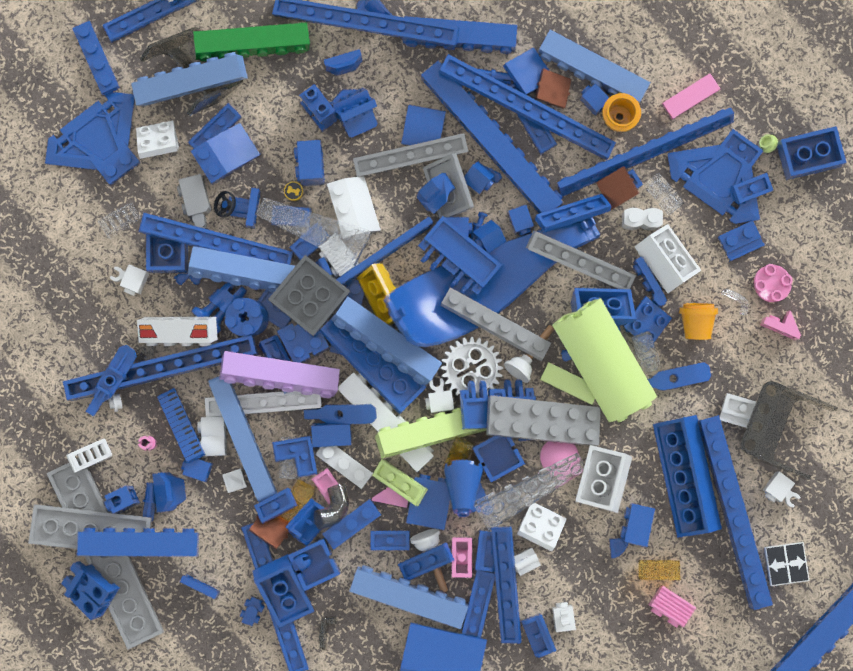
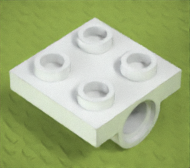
(156, 139)
(541, 526)

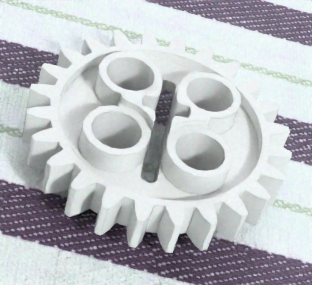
(462, 353)

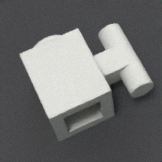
(526, 561)

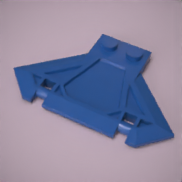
(98, 139)
(715, 172)

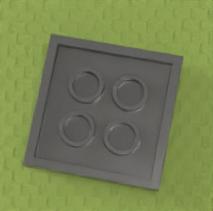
(309, 295)

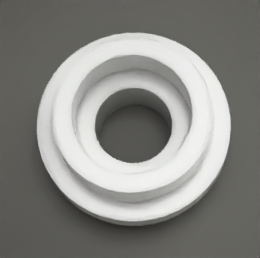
(115, 402)

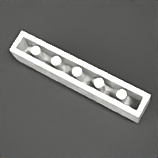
(358, 393)

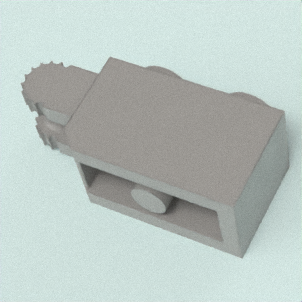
(195, 199)

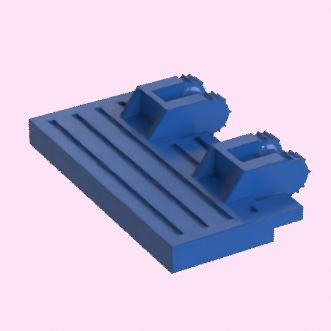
(460, 254)
(475, 409)

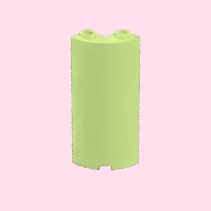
(605, 361)

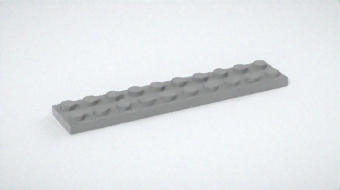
(131, 604)

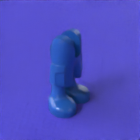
(219, 299)

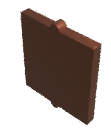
(553, 88)
(618, 187)
(271, 532)

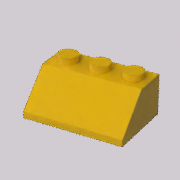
(376, 285)

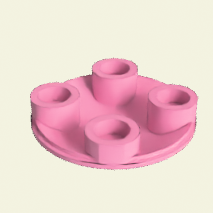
(772, 283)
(555, 452)

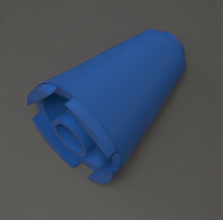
(463, 485)

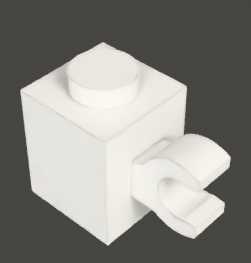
(132, 280)
(441, 400)
(779, 488)
(563, 617)

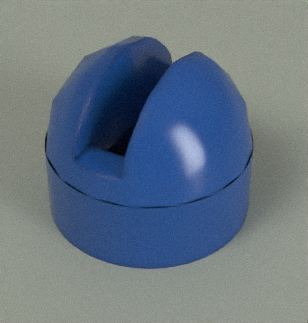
(302, 562)

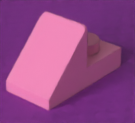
(787, 327)

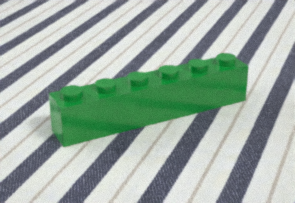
(252, 41)

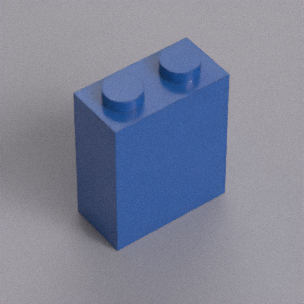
(434, 506)

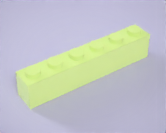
(422, 433)

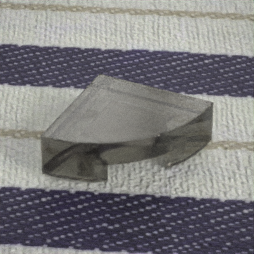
(145, 353)

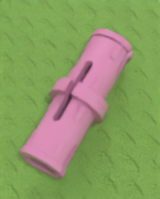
(143, 440)

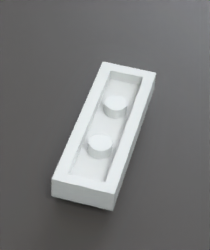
(345, 465)

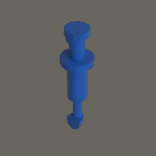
(479, 223)

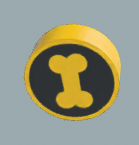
(293, 191)

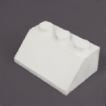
(353, 203)
(667, 258)
(603, 478)

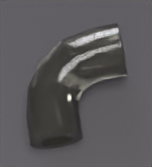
(336, 510)

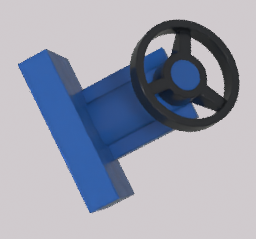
(239, 207)

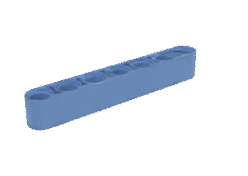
(243, 439)

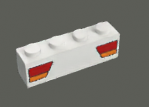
(177, 330)

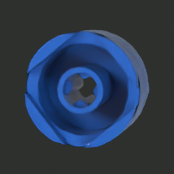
(236, 314)

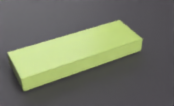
(567, 382)
(400, 482)

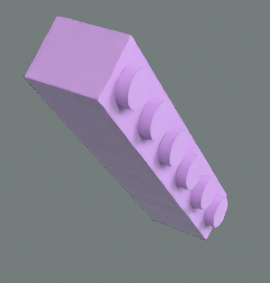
(279, 374)

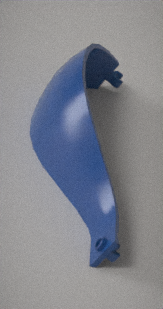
(417, 302)

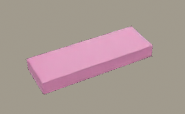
(691, 96)

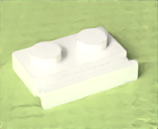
(736, 410)

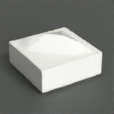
(234, 480)

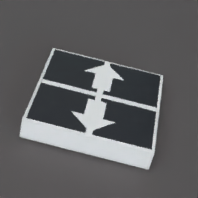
(786, 564)

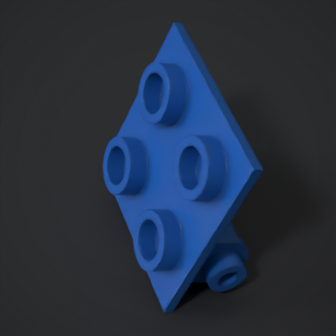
(648, 318)

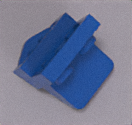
(355, 110)

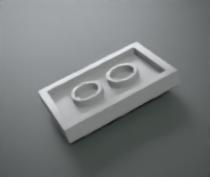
(459, 199)

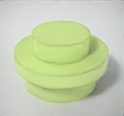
(768, 143)

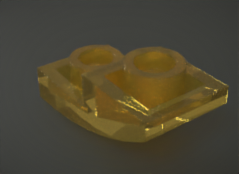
(459, 451)
(302, 493)
(659, 570)

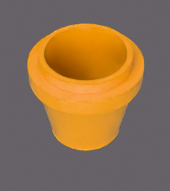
(624, 105)
(698, 320)

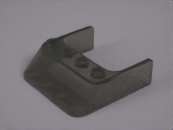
(181, 50)
(769, 421)

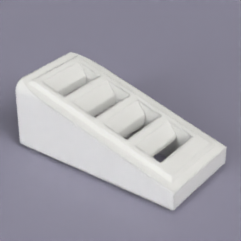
(104, 449)

